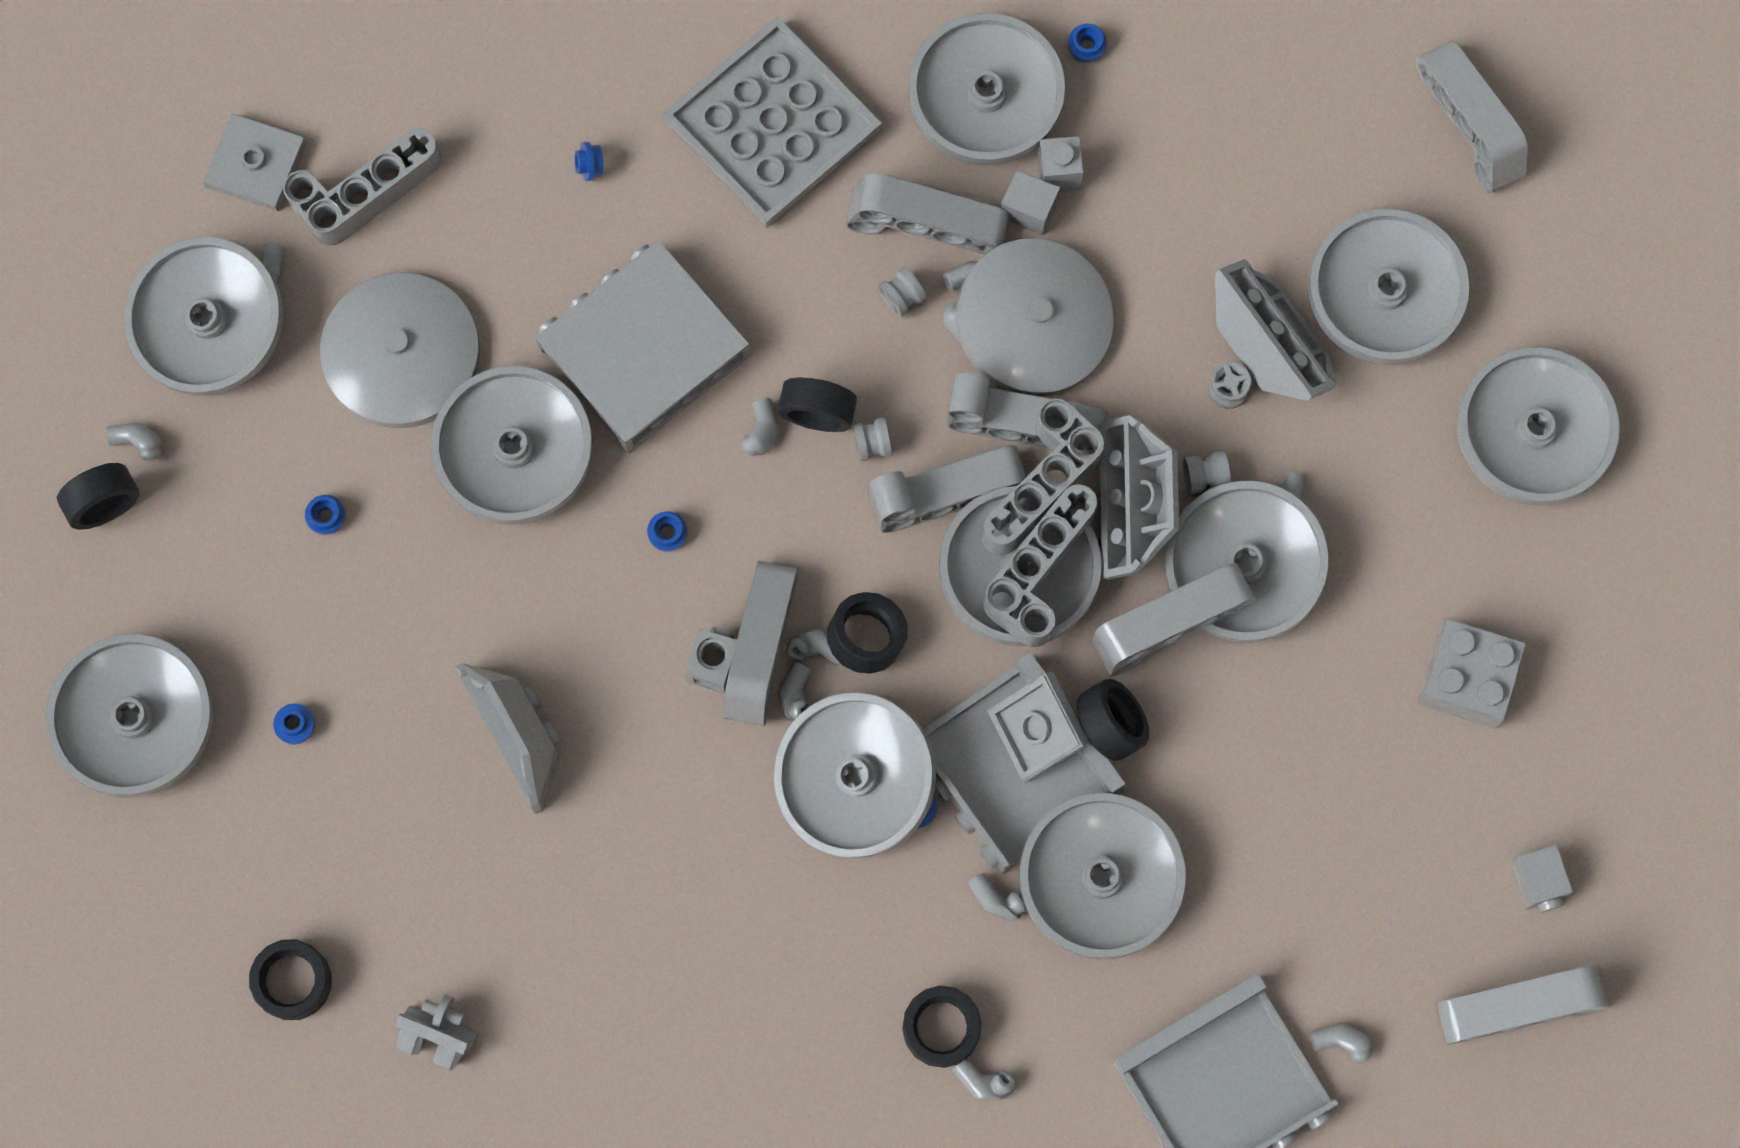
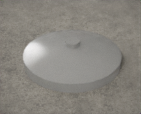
(986, 88)
(1388, 286)
(203, 316)
(1034, 317)
(398, 349)
(1538, 426)
(512, 445)
(1270, 540)
(969, 568)
(129, 715)
(854, 775)
(1102, 876)

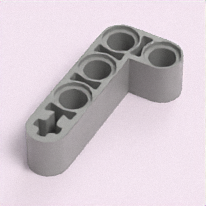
(1477, 114)
(364, 180)
(925, 212)
(1006, 414)
(1037, 484)
(943, 490)
(1046, 558)
(1171, 617)
(759, 643)
(1523, 1004)

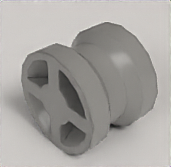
(902, 292)
(1234, 378)
(872, 439)

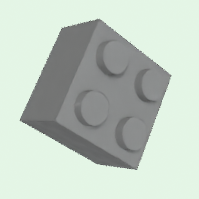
(1471, 673)

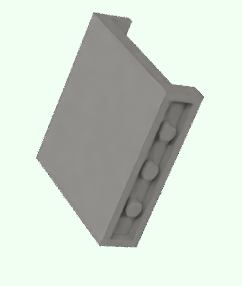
(643, 344)
(984, 783)
(1226, 1076)

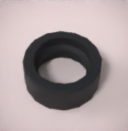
(817, 404)
(97, 496)
(879, 608)
(1112, 719)
(268, 957)
(957, 999)

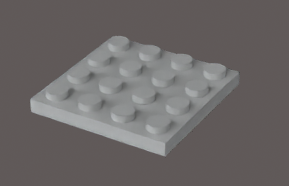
(772, 121)

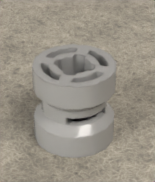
(1210, 472)

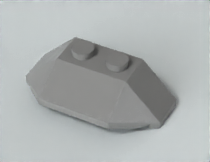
(1270, 334)
(1136, 495)
(516, 729)

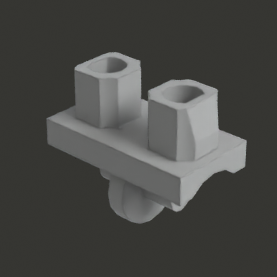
(439, 1025)

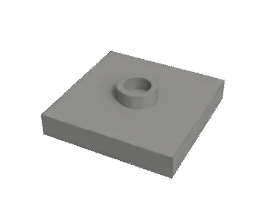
(254, 161)
(1038, 726)

